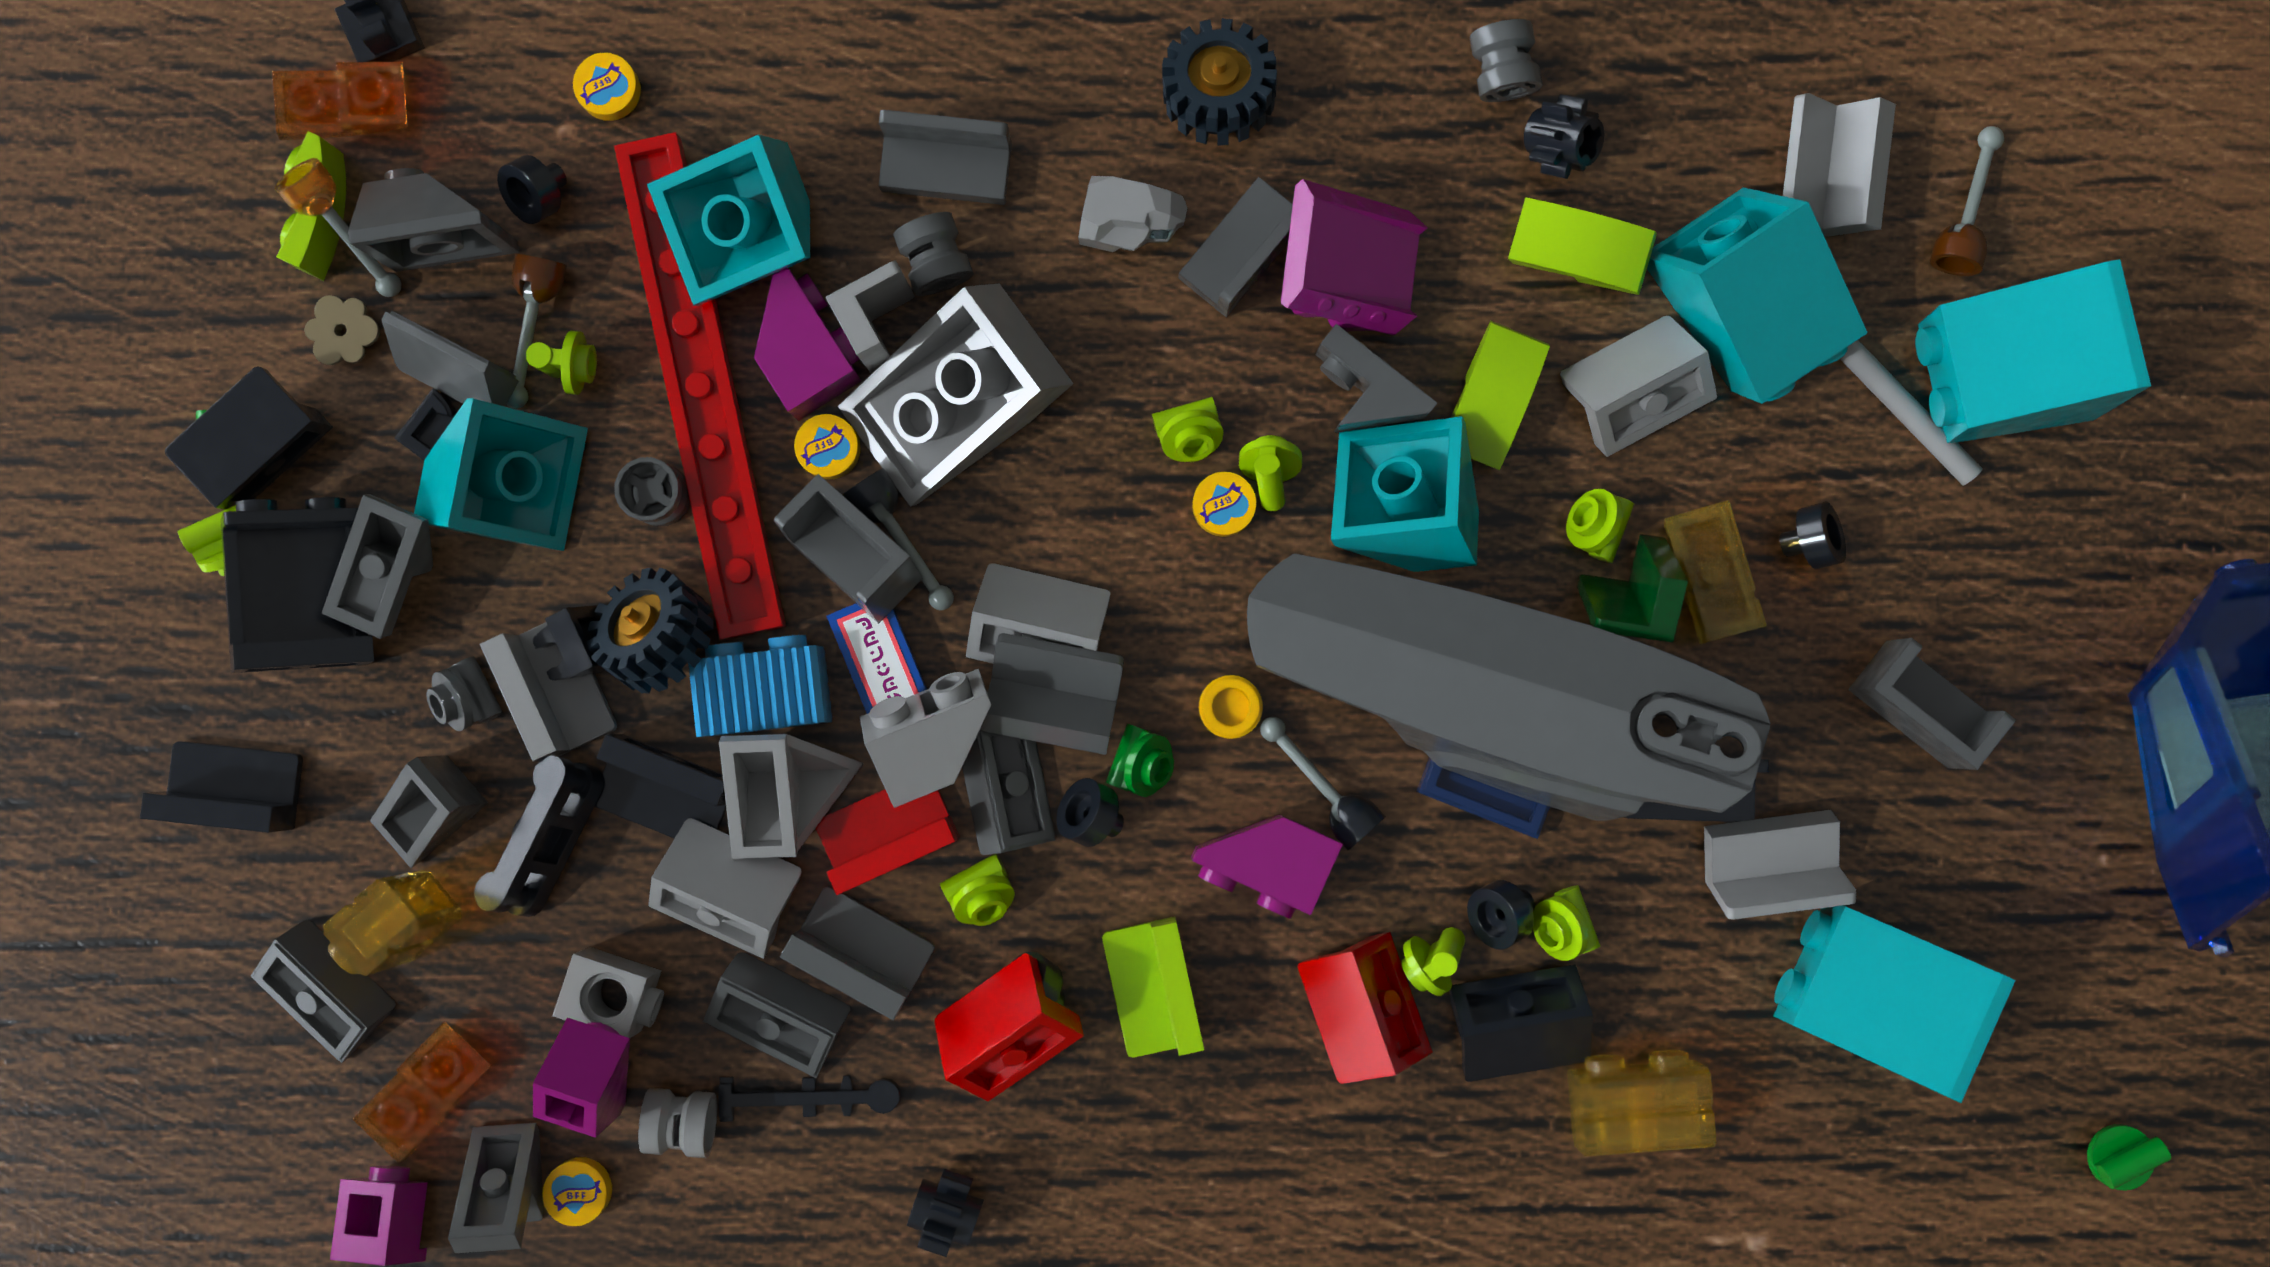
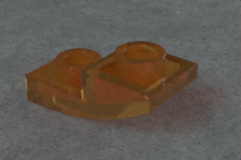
(340, 102)
(422, 1092)

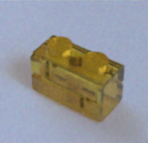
(1717, 572)
(390, 923)
(1641, 1105)

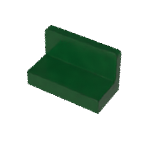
(1644, 605)

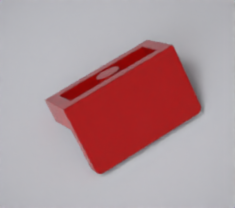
(878, 838)
(1365, 1010)
(1003, 1030)

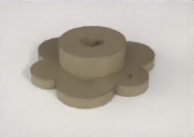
(331, 318)

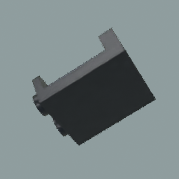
(278, 584)

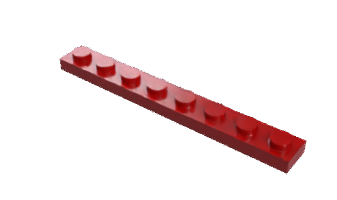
(702, 409)

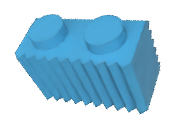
(760, 689)

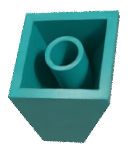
(1758, 292)
(2033, 354)
(1892, 999)

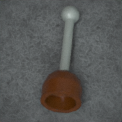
(1963, 246)
(536, 282)

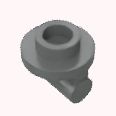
(462, 696)

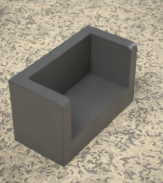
(848, 548)
(1929, 707)

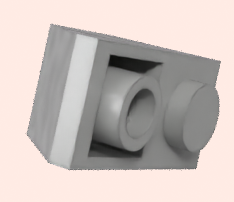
(927, 736)

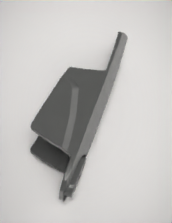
(1510, 690)

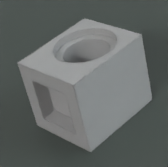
(582, 997)

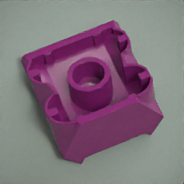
(1350, 260)

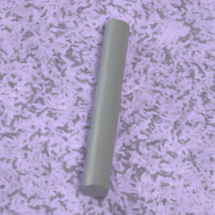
(1910, 413)

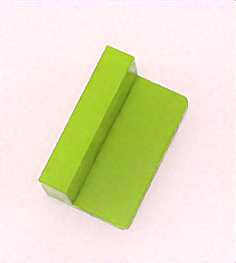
(1152, 988)

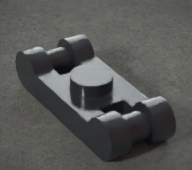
(542, 838)

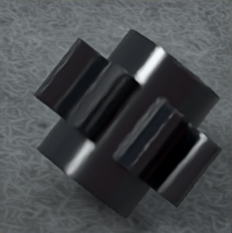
(1564, 136)
(945, 1213)

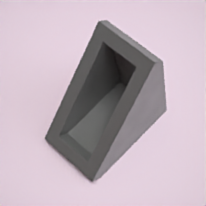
(426, 807)

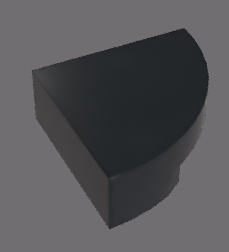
(427, 424)

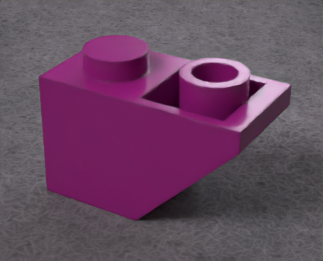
(798, 350)
(1273, 858)
(583, 1078)

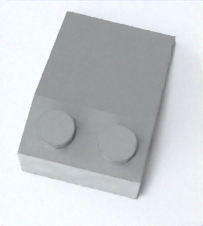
(954, 391)

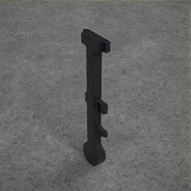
(881, 1097)

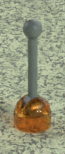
(311, 192)

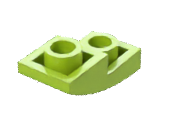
(308, 240)
(1582, 245)
(1499, 391)

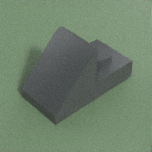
(1386, 394)
(378, 565)
(498, 1189)

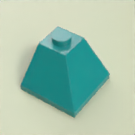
(735, 216)
(503, 475)
(1407, 495)

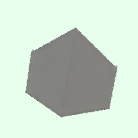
(778, 791)

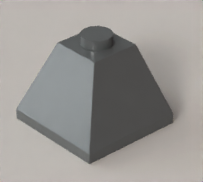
(421, 224)

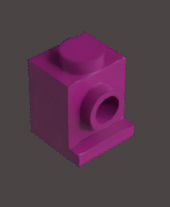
(380, 1218)

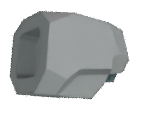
(1128, 214)

